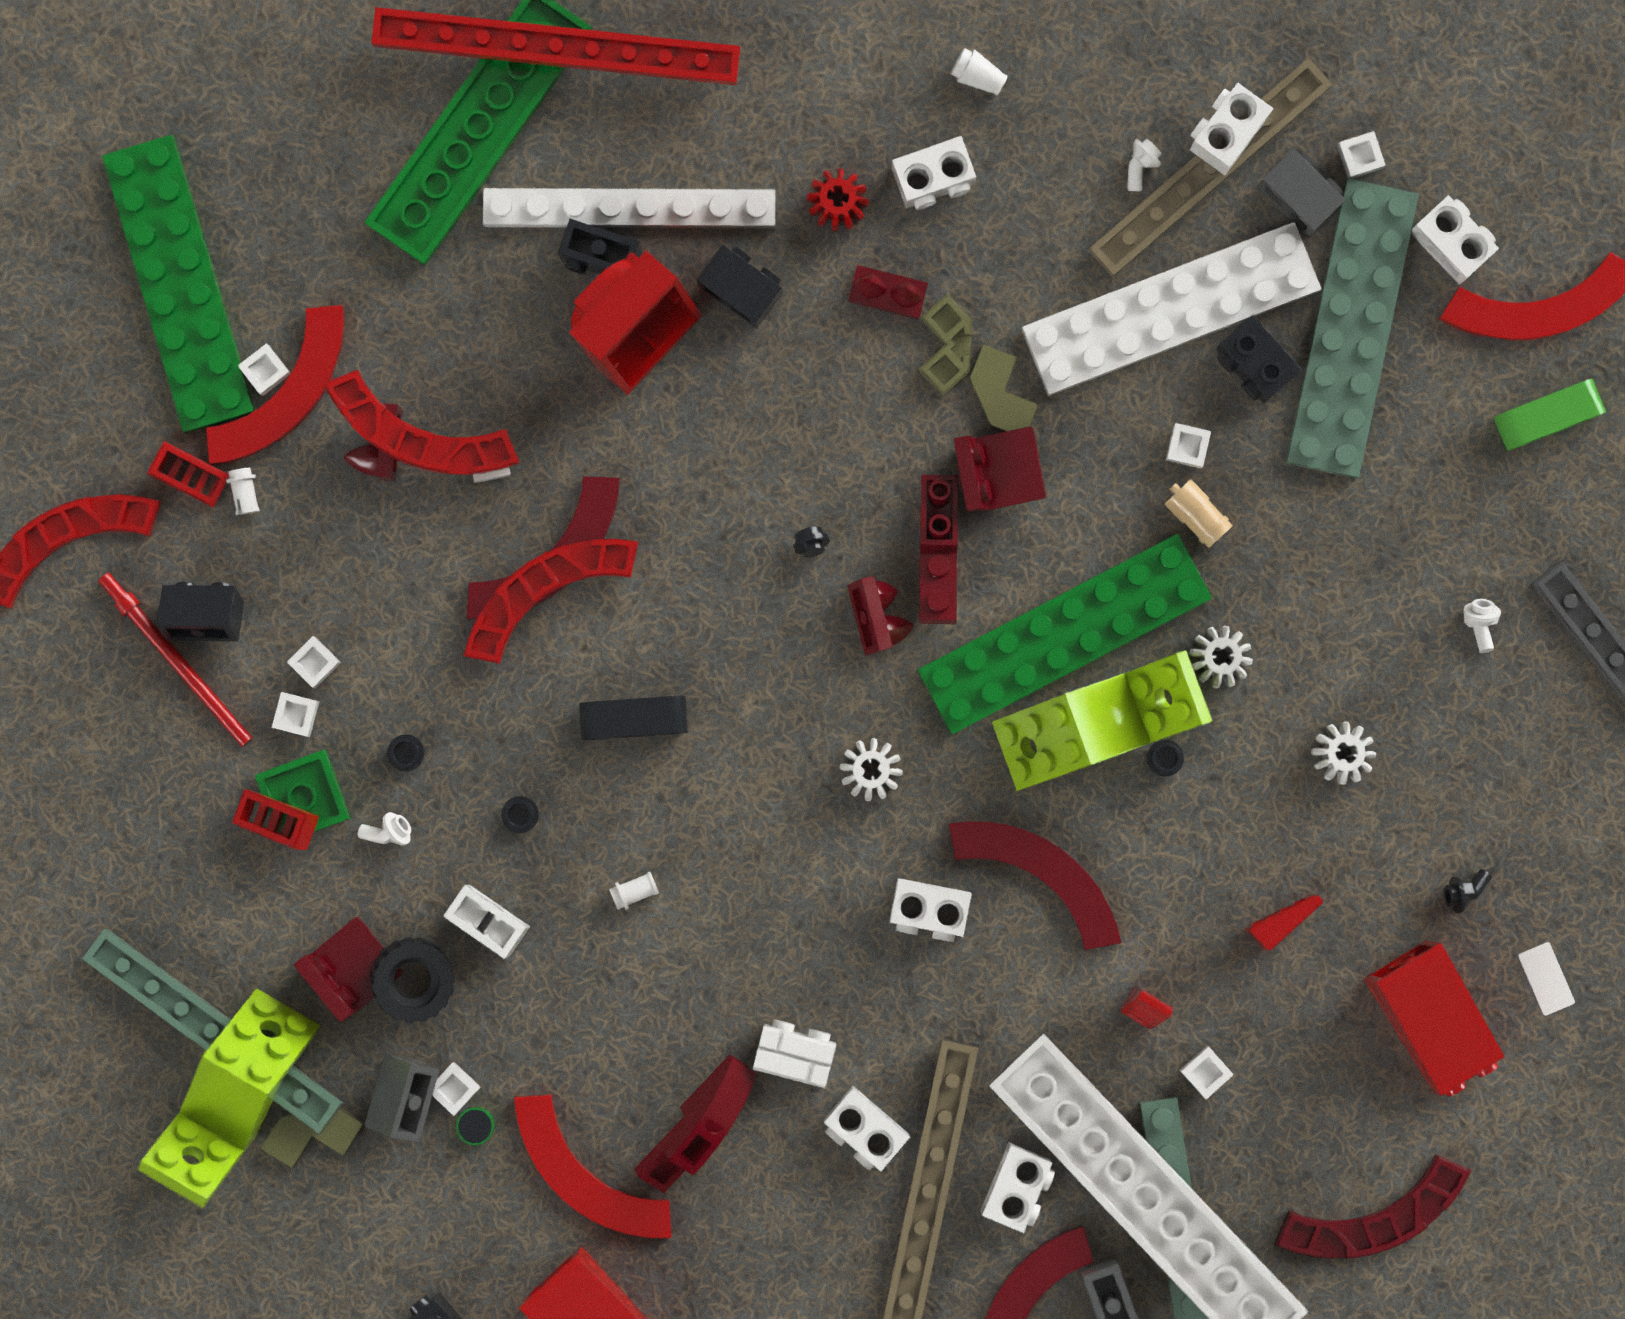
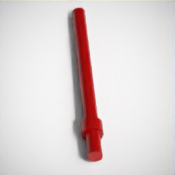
(128, 606)

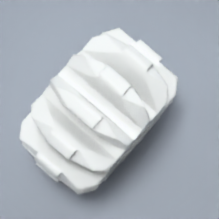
(1234, 655)
(1341, 766)
(883, 768)

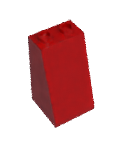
(1435, 1017)
(579, 1291)

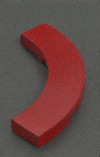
(1538, 318)
(293, 400)
(413, 445)
(67, 524)
(536, 581)
(577, 1184)

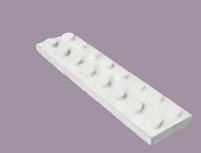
(1171, 308)

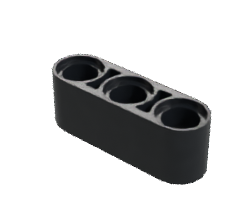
(633, 717)

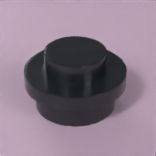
(810, 541)
(406, 753)
(1165, 758)
(520, 814)

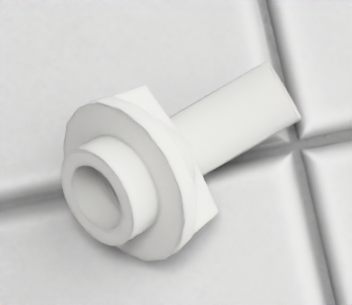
(1144, 155)
(1479, 616)
(394, 830)

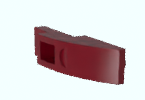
(938, 549)
(705, 1123)

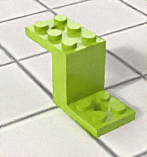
(1101, 721)
(229, 1097)

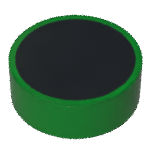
(475, 1125)

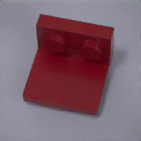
(1000, 469)
(342, 969)

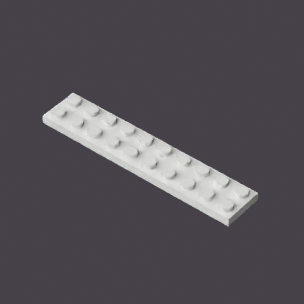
(1140, 1188)

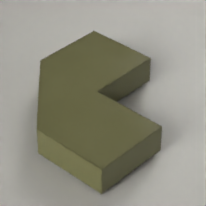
(954, 331)
(989, 381)
(292, 1136)

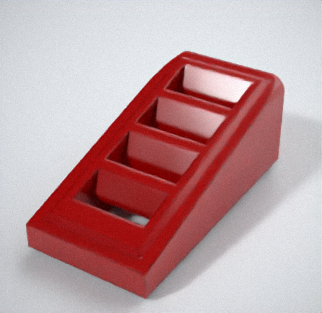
(161, 458)
(297, 827)
(1276, 926)
(1145, 1008)

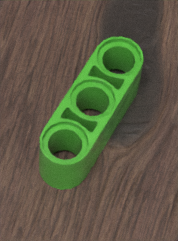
(1549, 414)

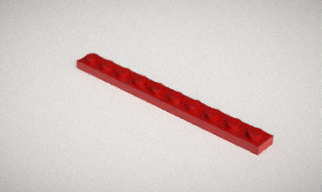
(555, 46)

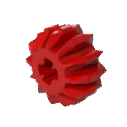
(849, 193)

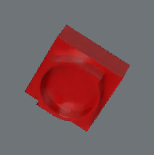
(632, 318)

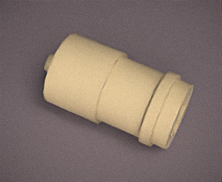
(1198, 513)

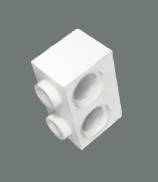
(1234, 131)
(929, 164)
(1446, 246)
(931, 898)
(486, 921)
(872, 1122)
(1007, 1184)

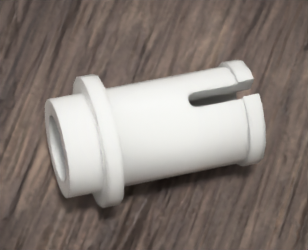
(243, 491)
(633, 891)

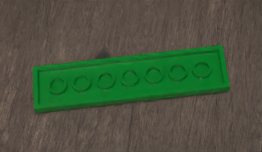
(467, 143)
(178, 284)
(1064, 634)

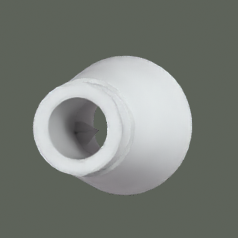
(978, 72)

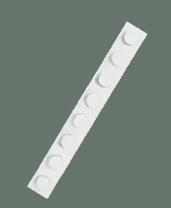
(629, 208)

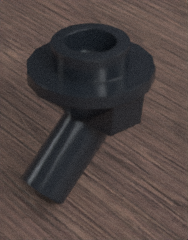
(1459, 894)

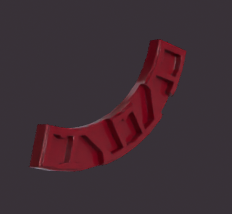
(589, 522)
(1048, 864)
(1380, 1229)
(1040, 1272)

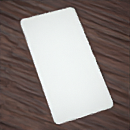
(1546, 978)

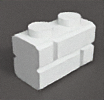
(795, 1054)

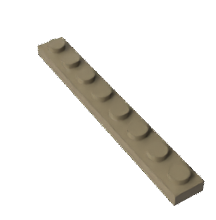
(1199, 178)
(930, 1181)

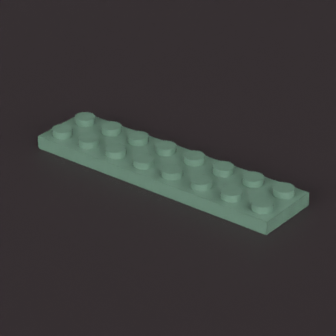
(1352, 328)

